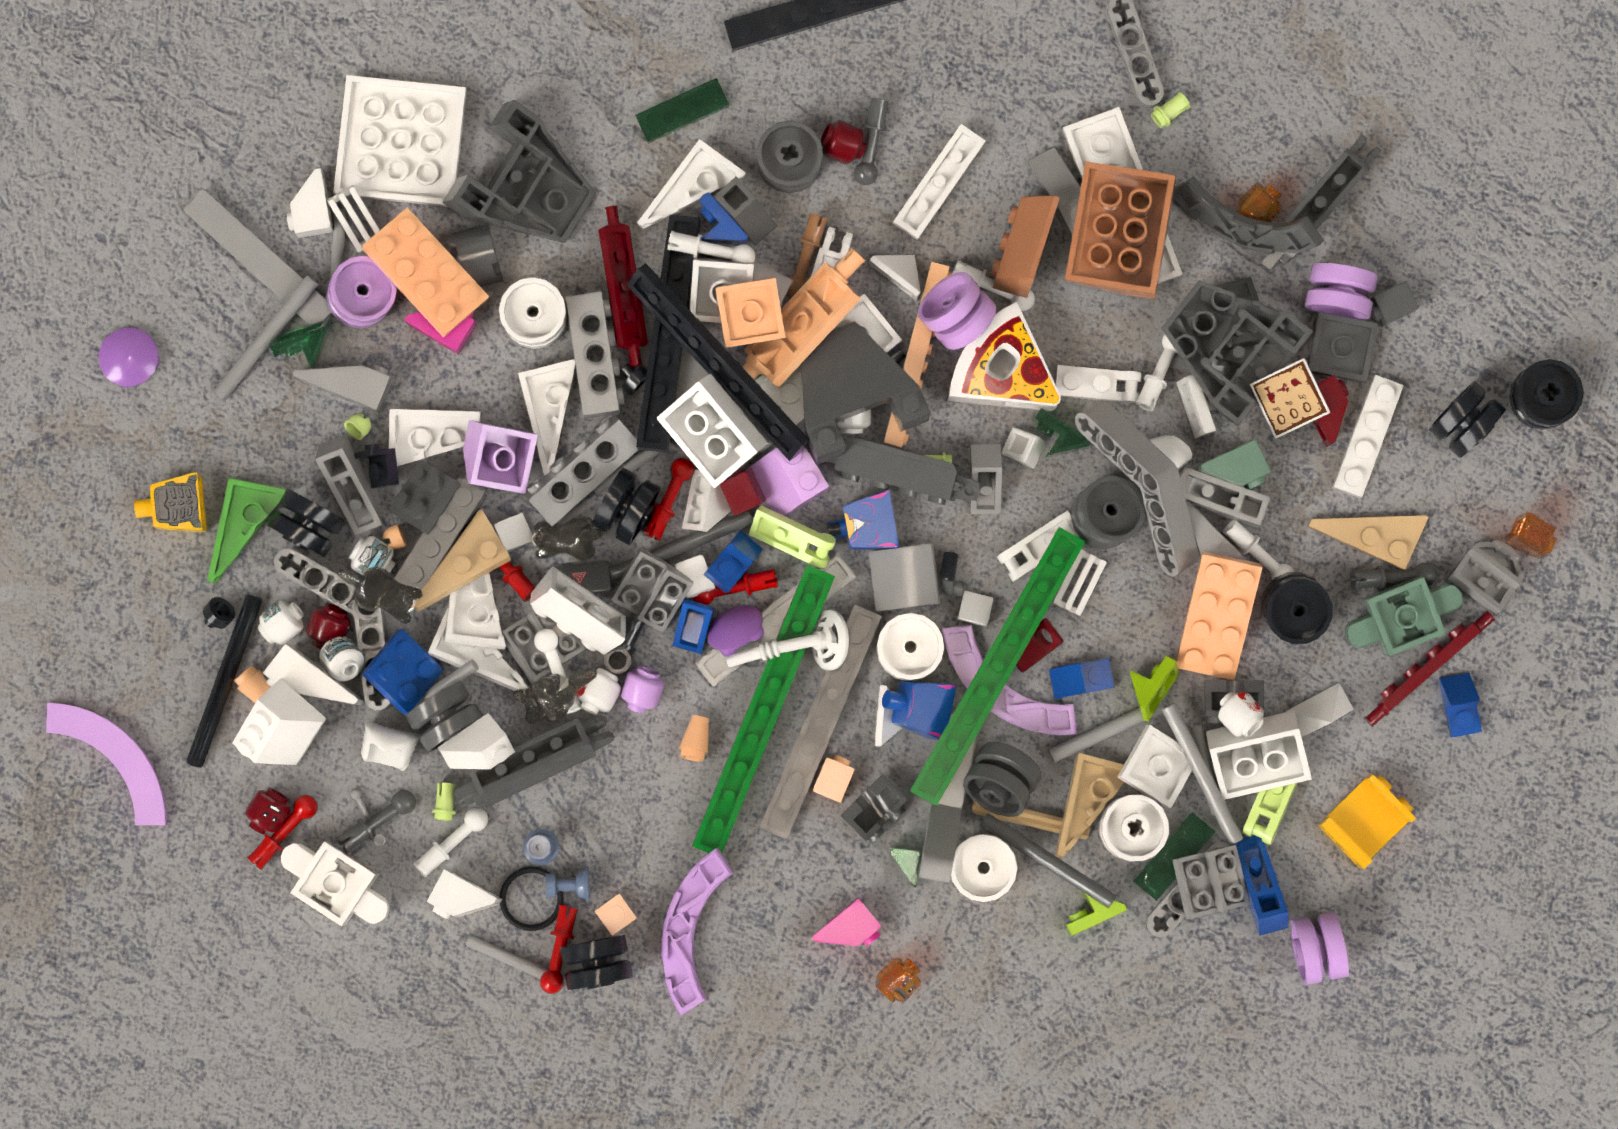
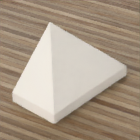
(900, 271)
(704, 504)
(1322, 709)
(884, 727)

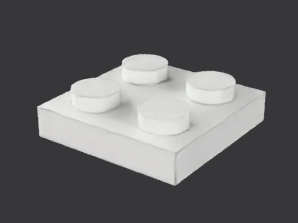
(1156, 767)

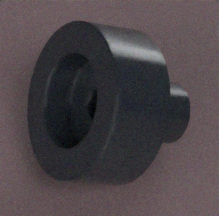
(635, 378)
(218, 613)

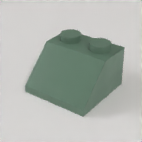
(1240, 466)

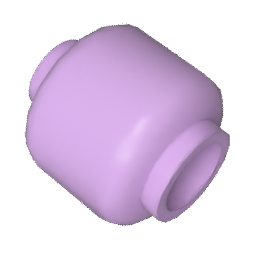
(642, 689)

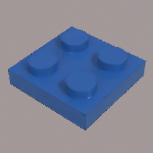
(402, 671)

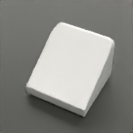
(1023, 447)
(514, 532)
(694, 569)
(975, 608)

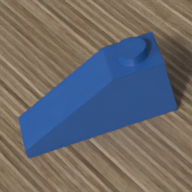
(1262, 886)

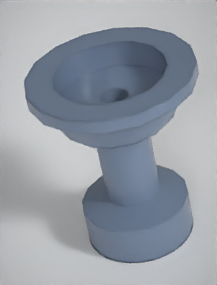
(541, 847)
(580, 885)

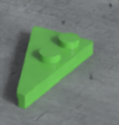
(242, 515)

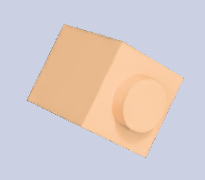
(834, 778)

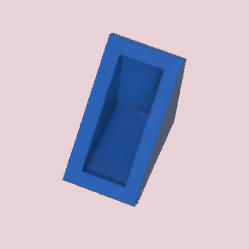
(693, 626)

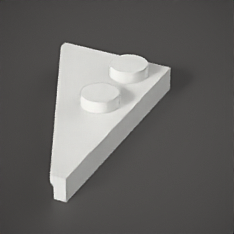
(698, 174)
(546, 399)
(488, 659)

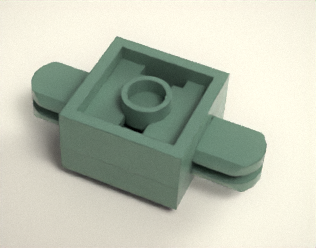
(1403, 615)

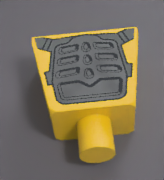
(175, 504)

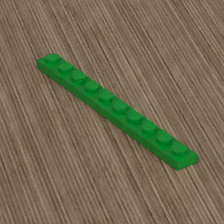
(997, 666)
(762, 713)

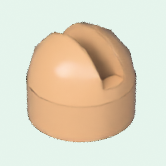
(396, 537)

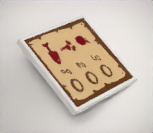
(1290, 398)

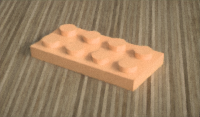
(425, 272)
(1218, 615)

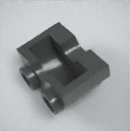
(477, 254)
(1217, 689)
(874, 808)

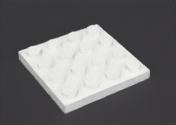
(399, 139)

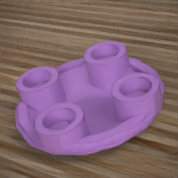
(128, 357)
(735, 629)

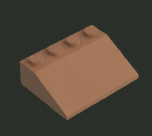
(1120, 229)

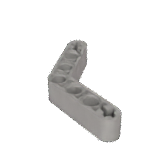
(1154, 475)
(362, 622)
(944, 825)

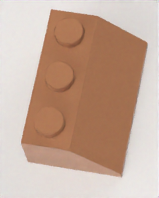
(1024, 244)

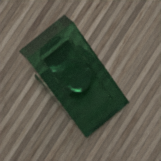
(309, 339)
(1068, 438)
(908, 862)

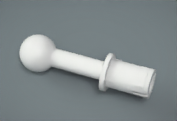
(693, 245)
(987, 283)
(1155, 383)
(1248, 544)
(546, 642)
(474, 820)

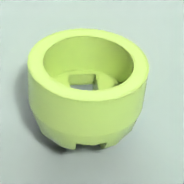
(357, 426)

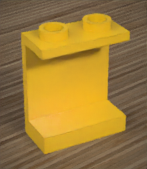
(1366, 820)

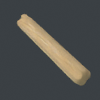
(1031, 819)

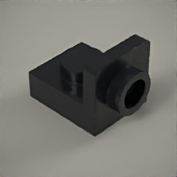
(382, 465)

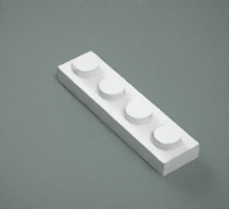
(939, 182)
(1367, 436)

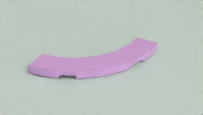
(1010, 705)
(120, 750)
(681, 926)

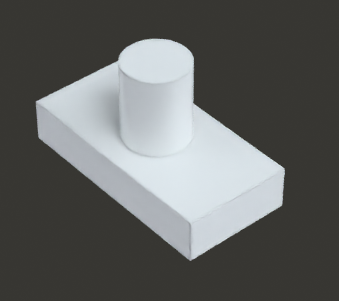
(1196, 406)

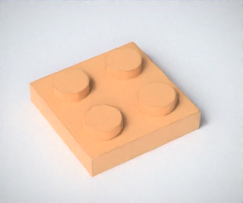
(750, 312)

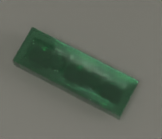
(682, 110)
(1184, 841)

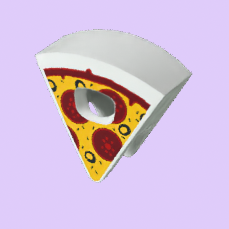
(1004, 367)

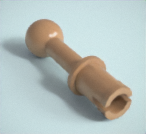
(811, 239)

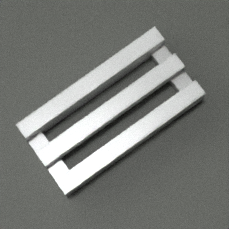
(342, 196)
(1068, 605)

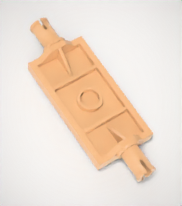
(806, 320)

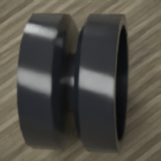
(1564, 393)
(1470, 422)
(630, 508)
(305, 524)
(1292, 590)
(596, 963)

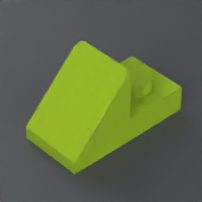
(1153, 690)
(1082, 920)

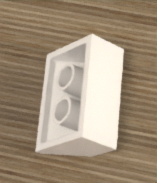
(712, 430)
(578, 612)
(279, 727)
(1261, 761)

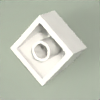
(707, 275)

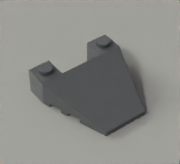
(533, 187)
(848, 377)

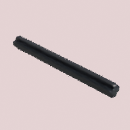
(224, 681)

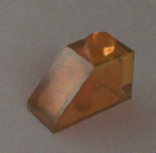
(1531, 535)

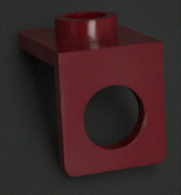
(1038, 646)

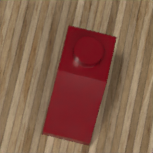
(1335, 395)

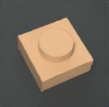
(615, 914)

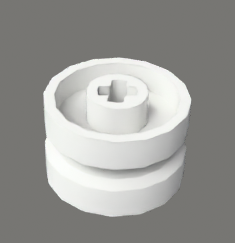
(535, 295)
(928, 646)
(1151, 833)
(977, 884)

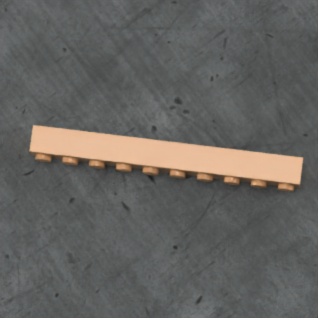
(916, 354)

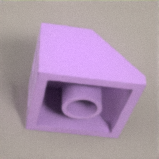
(498, 456)
(789, 483)

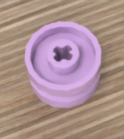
(1341, 290)
(357, 309)
(957, 310)
(1319, 948)

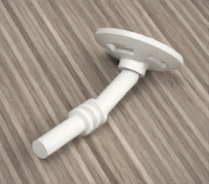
(817, 640)

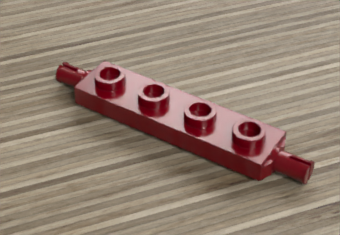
(619, 269)
(1418, 674)

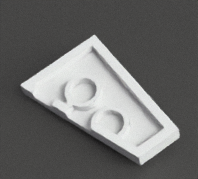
(427, 432)
(474, 616)

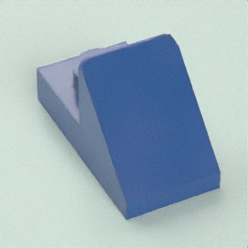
(726, 230)
(733, 561)
(1081, 678)
(1460, 704)

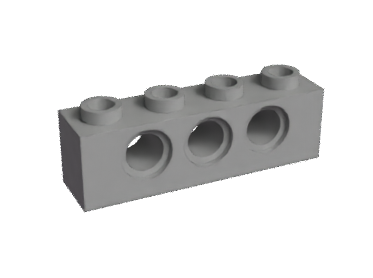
(580, 309)
(579, 486)

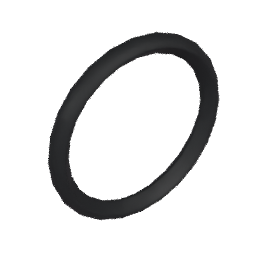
(509, 917)

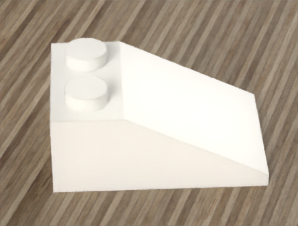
(307, 677)

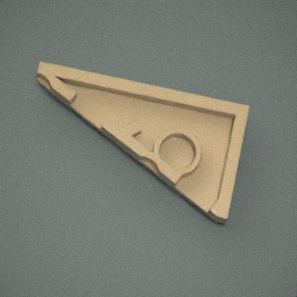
(1384, 538)
(470, 558)
(1090, 789)

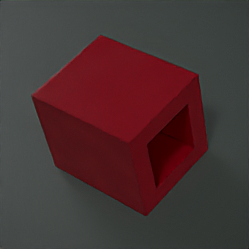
(742, 491)

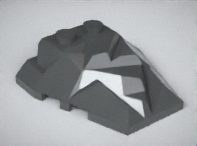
(1232, 344)

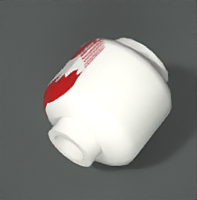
(599, 693)
(1241, 714)

